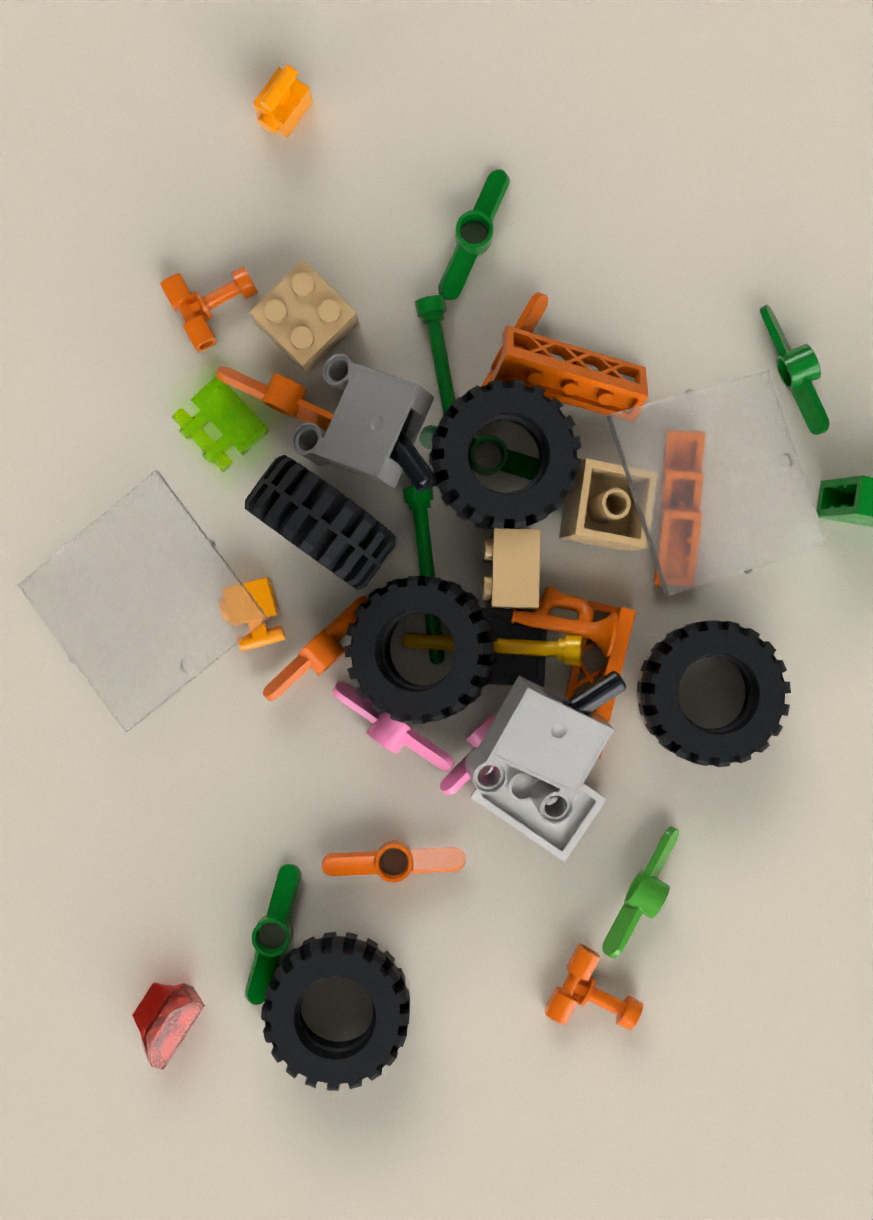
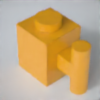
(282, 102)
(264, 595)

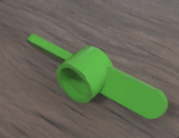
(644, 897)

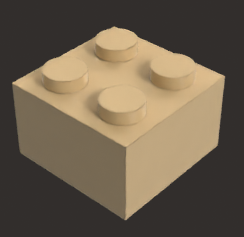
(304, 316)
(602, 509)
(513, 569)

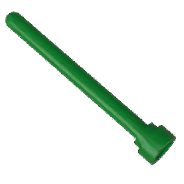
(432, 312)
(418, 503)

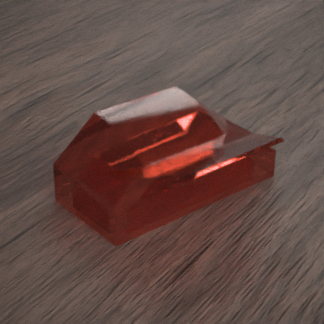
(165, 1020)

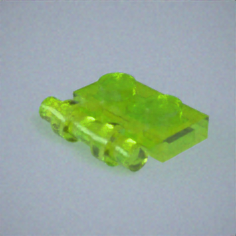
(229, 415)

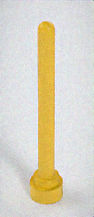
(565, 649)

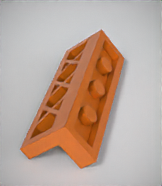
(571, 379)
(612, 663)

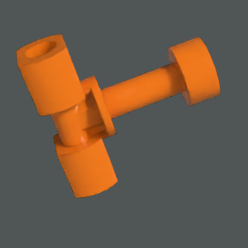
(197, 309)
(580, 988)

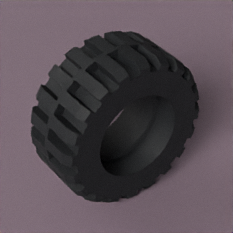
(540, 419)
(320, 521)
(373, 660)
(763, 696)
(326, 1059)

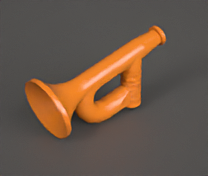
(600, 632)

